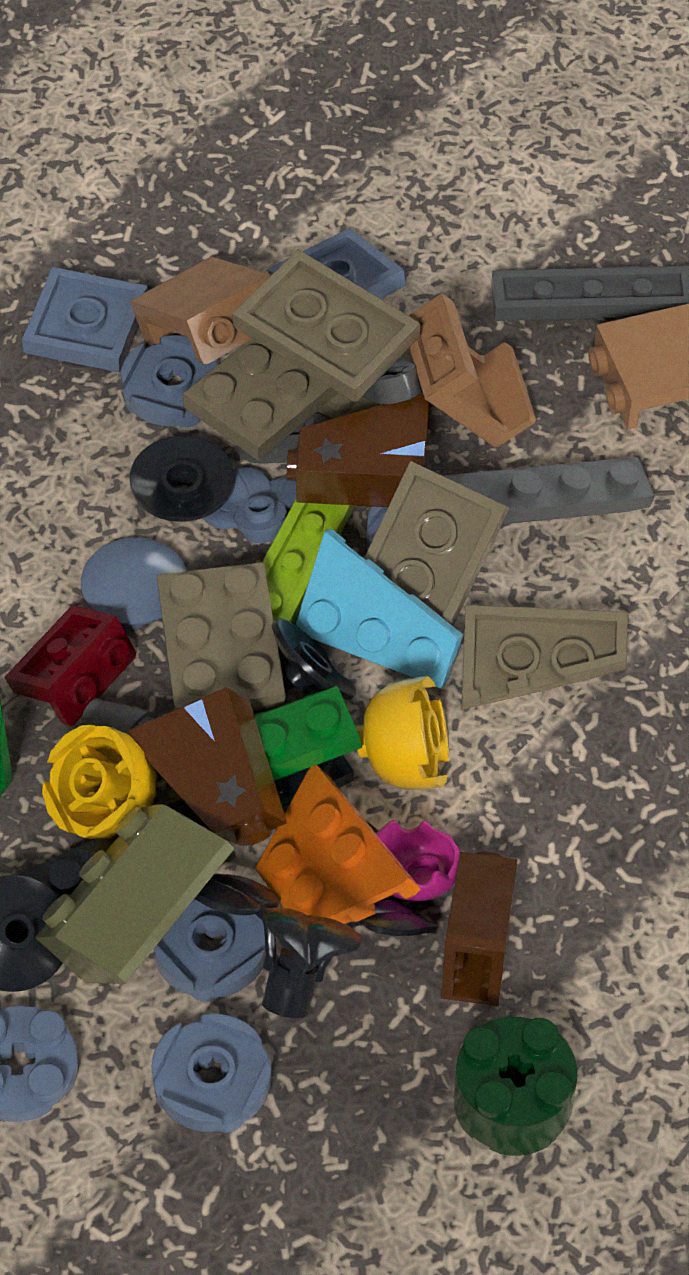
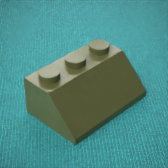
(132, 894)

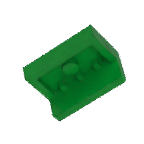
(307, 732)

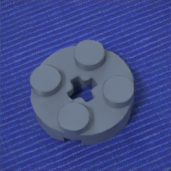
(148, 395)
(215, 972)
(55, 1064)
(215, 1105)

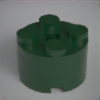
(511, 1054)

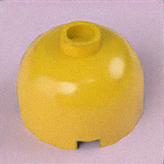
(405, 735)
(97, 781)

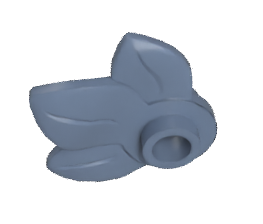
(255, 505)

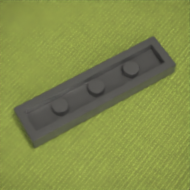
(587, 292)
(564, 489)

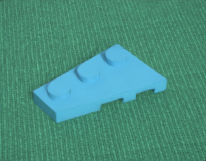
(371, 617)

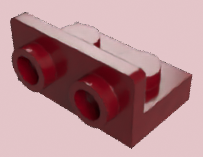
(73, 662)

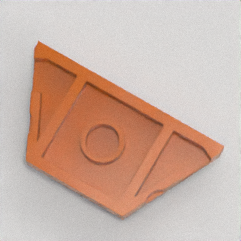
(330, 857)

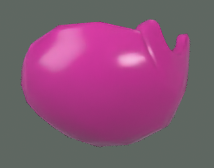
(426, 849)

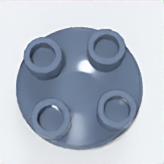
(123, 579)

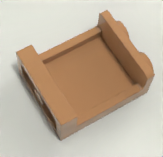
(199, 307)
(643, 361)
(473, 389)

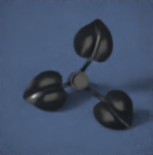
(307, 939)

